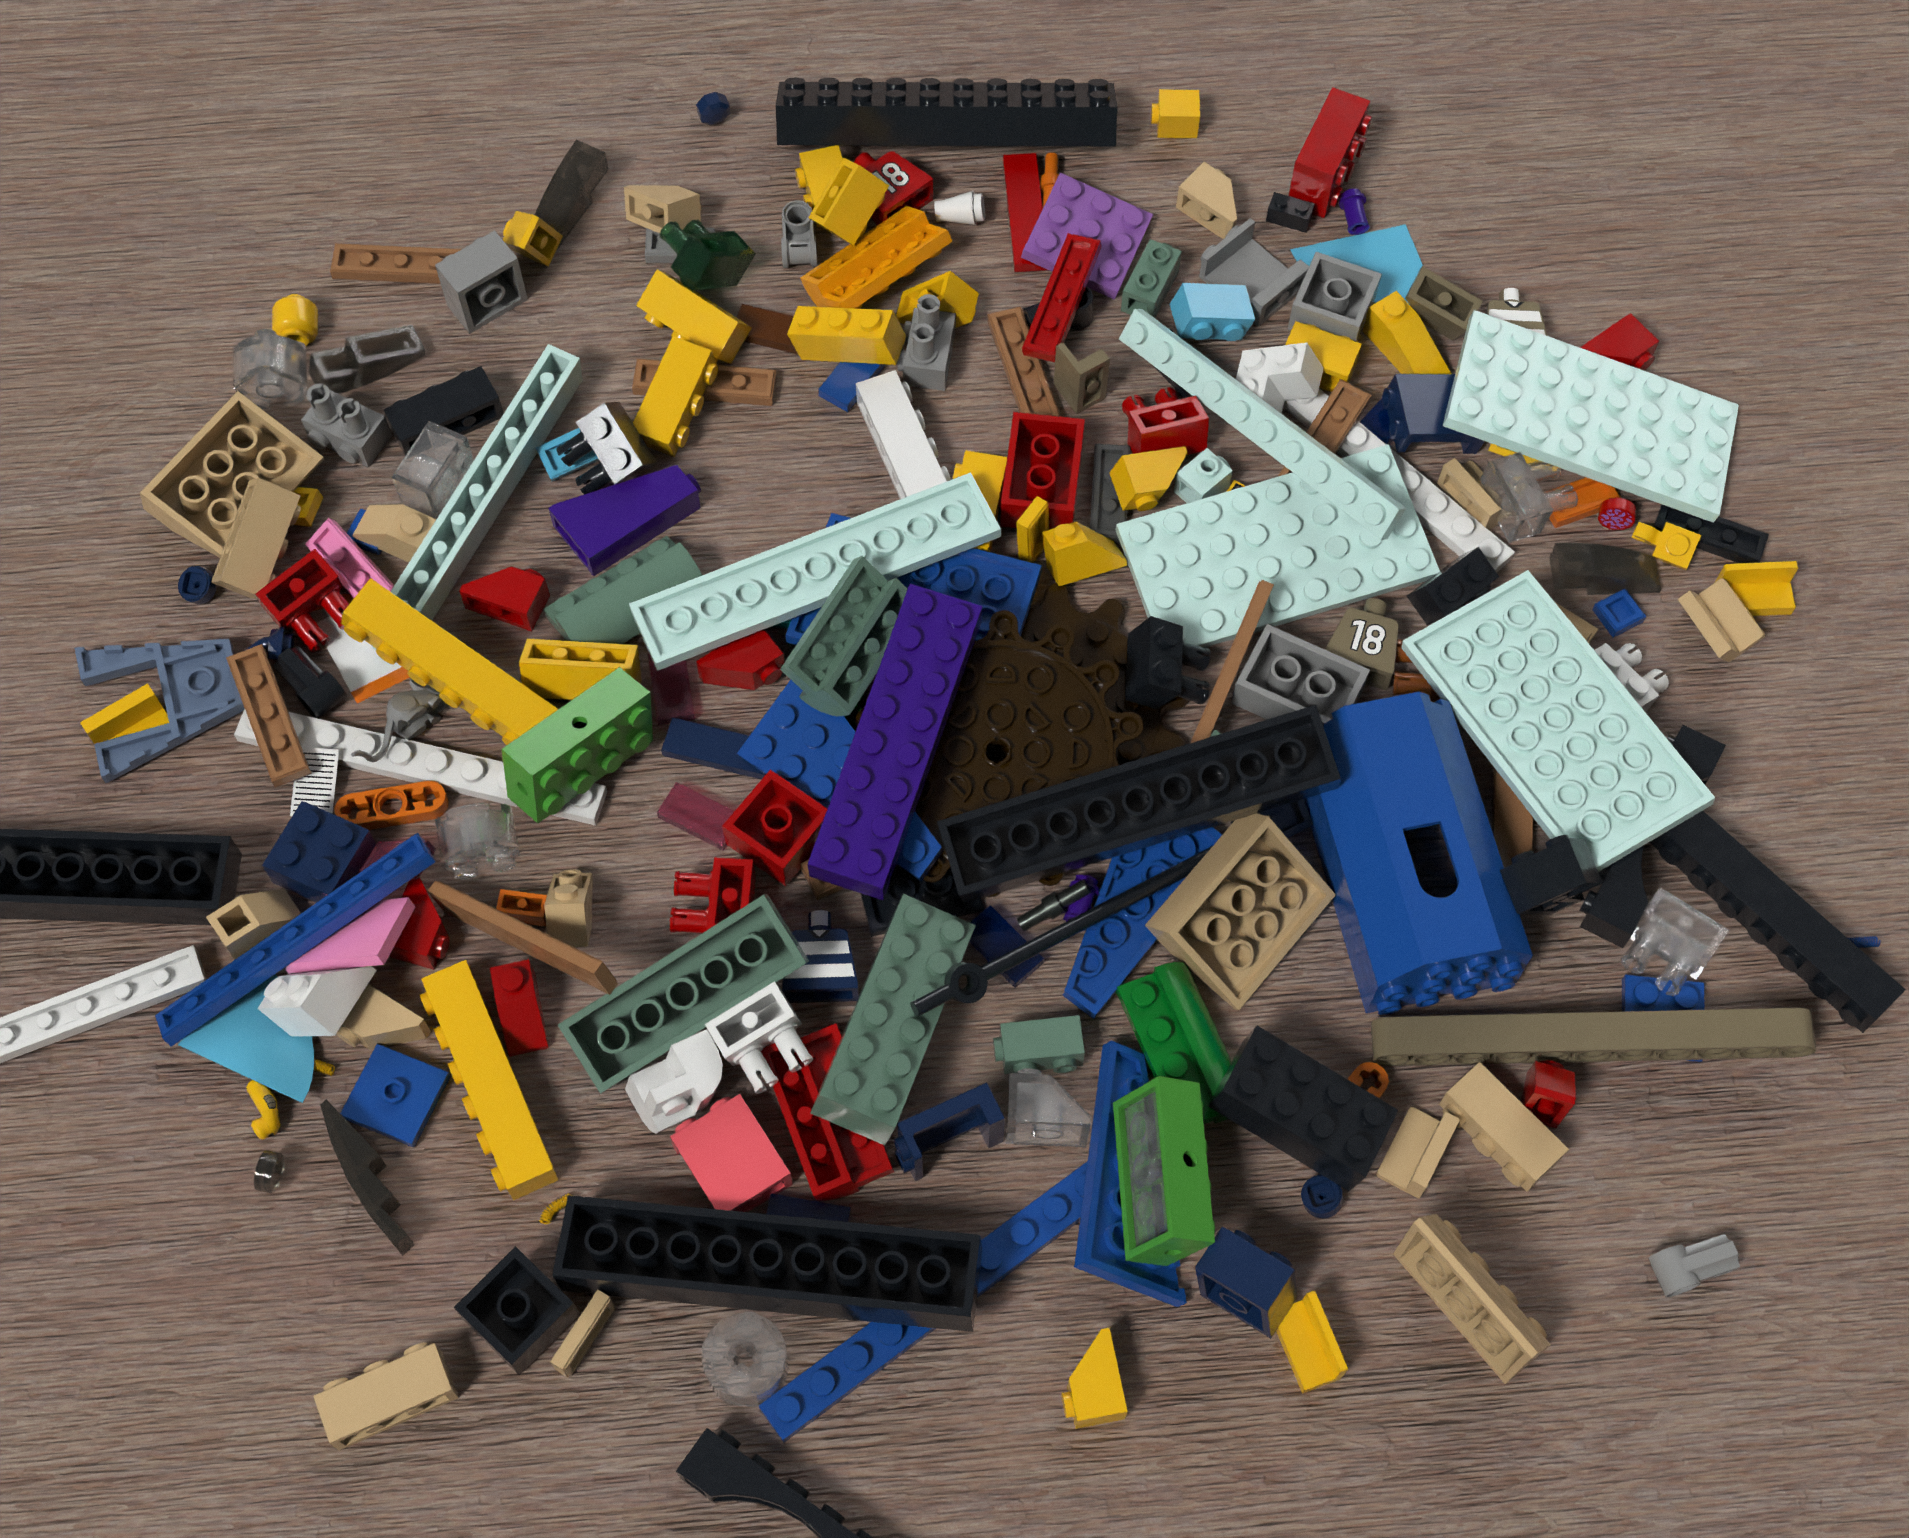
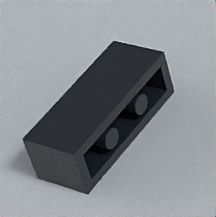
(457, 404)

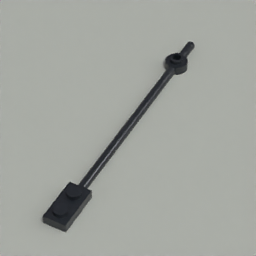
(1288, 818)

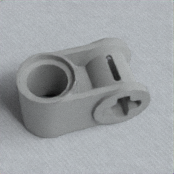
(798, 239)

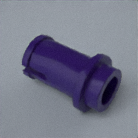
(1352, 203)
(1085, 903)

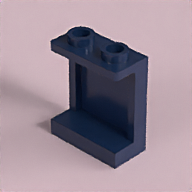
(1418, 410)
(945, 1122)

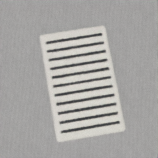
(319, 786)

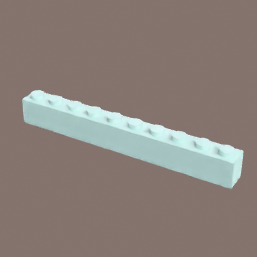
(489, 482)

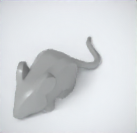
(408, 715)

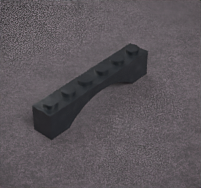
(1622, 897)
(728, 1475)

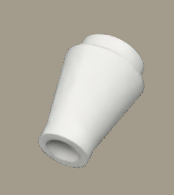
(963, 208)

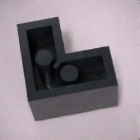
(1552, 877)

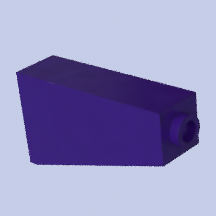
(624, 516)

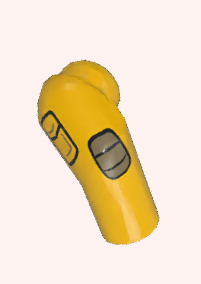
(268, 1108)

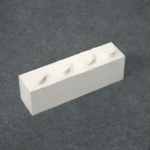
(900, 434)

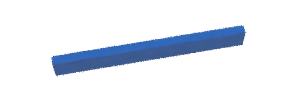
(294, 939)

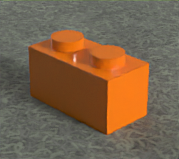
(523, 906)

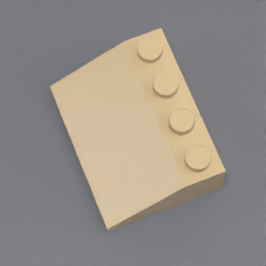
(209, 475)
(1241, 908)
(1470, 1296)

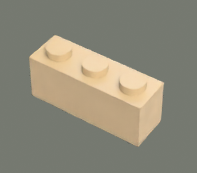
(257, 538)
(1503, 1127)
(385, 1395)

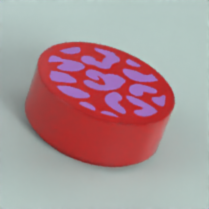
(1617, 513)

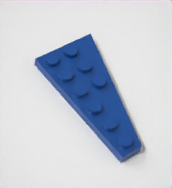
(810, 754)
(1122, 940)
(1101, 1227)

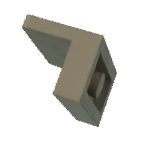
(1082, 381)

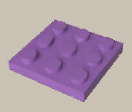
(1091, 214)

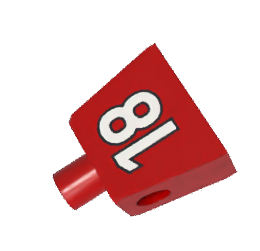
(906, 183)

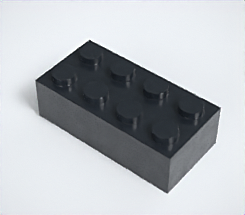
(1303, 1108)

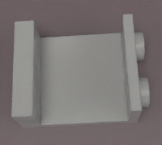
(1245, 262)

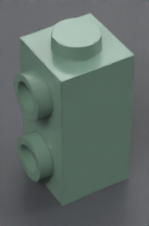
(1151, 278)
(1040, 1045)

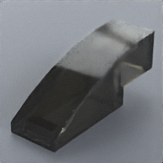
(571, 188)
(366, 358)
(1603, 569)

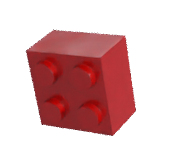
(775, 827)

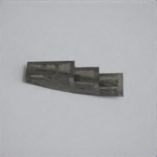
(361, 1167)

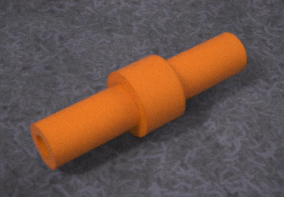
(1050, 175)

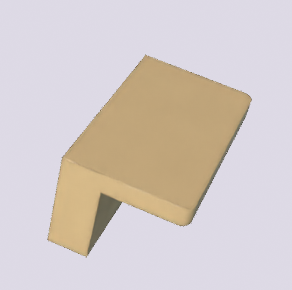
(1462, 486)
(1722, 619)
(1416, 1151)

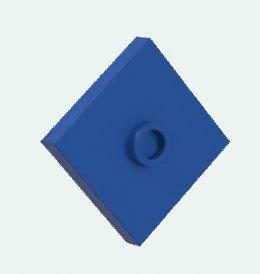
(395, 1095)

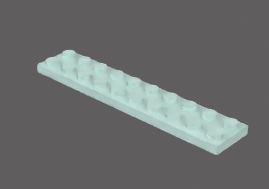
(806, 570)

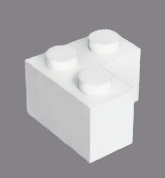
(1281, 373)

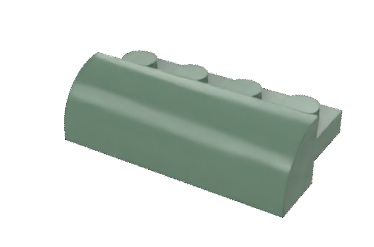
(601, 606)
(846, 640)

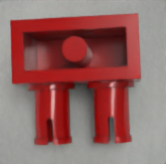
(1167, 424)
(299, 592)
(727, 886)

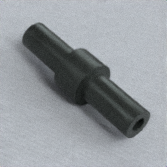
(1053, 905)

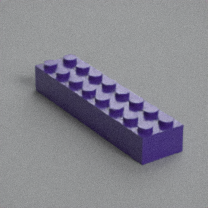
(895, 742)

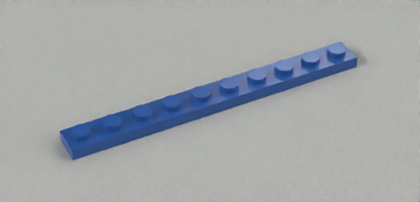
(882, 1343)

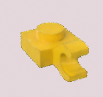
(1671, 545)

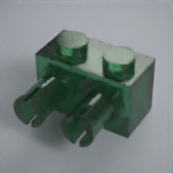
(707, 258)

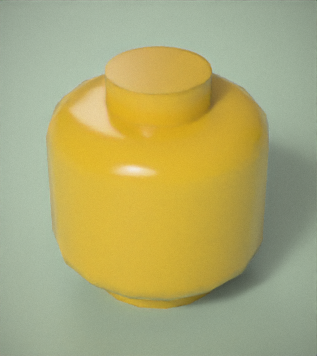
(295, 318)

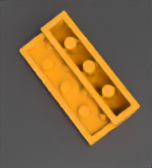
(875, 260)

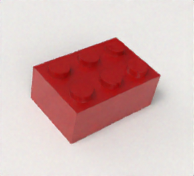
(1330, 150)
(1042, 463)

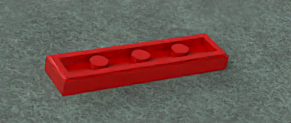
(1023, 204)
(1061, 297)

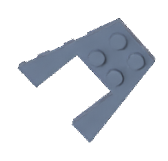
(195, 691)

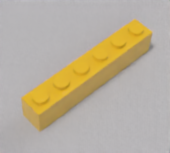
(443, 663)
(489, 1081)

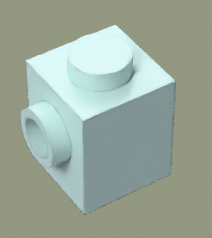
(1203, 477)

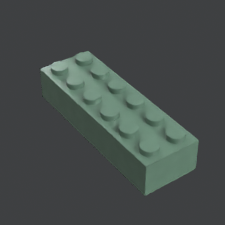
(682, 992)
(884, 1036)

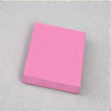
(360, 942)

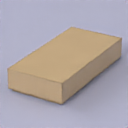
(583, 1334)

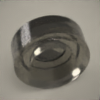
(269, 1171)

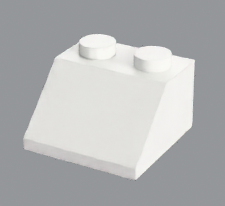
(315, 1000)

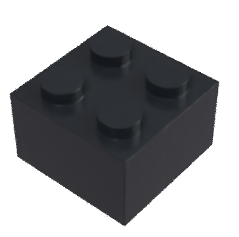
(517, 1310)

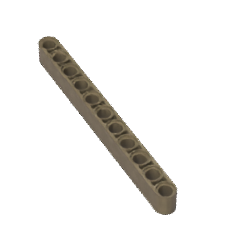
(1593, 1037)

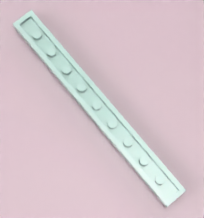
(1263, 424)

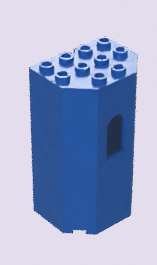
(1401, 773)

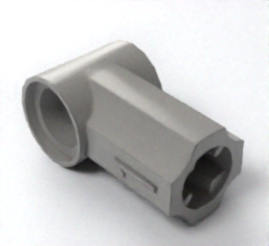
(1684, 1268)

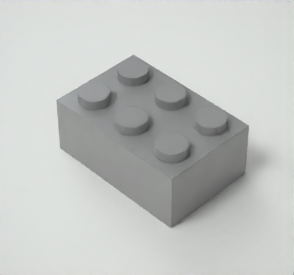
(1294, 675)

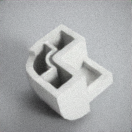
(677, 1085)

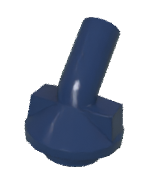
(276, 642)

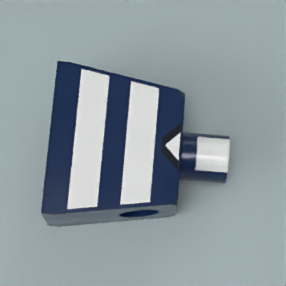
(830, 969)

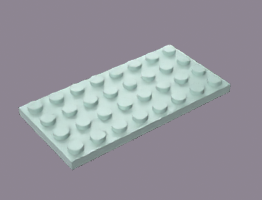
(1592, 416)
(1208, 555)
(1557, 721)

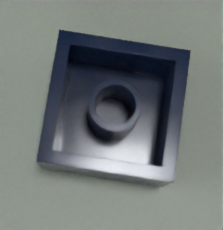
(317, 852)
(1247, 1281)

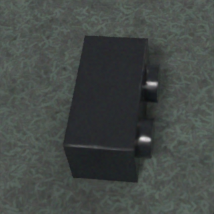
(1290, 212)

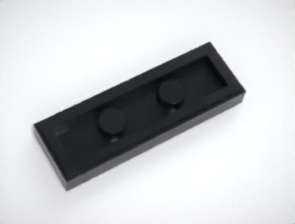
(1718, 538)

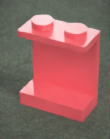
(731, 1156)

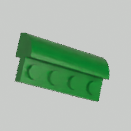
(1176, 1030)

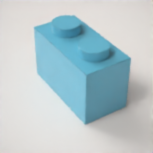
(1212, 311)

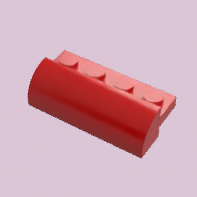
(830, 1155)

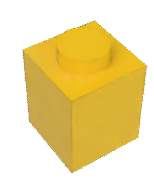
(1176, 113)

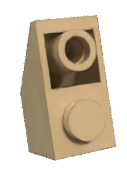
(570, 907)
(252, 919)

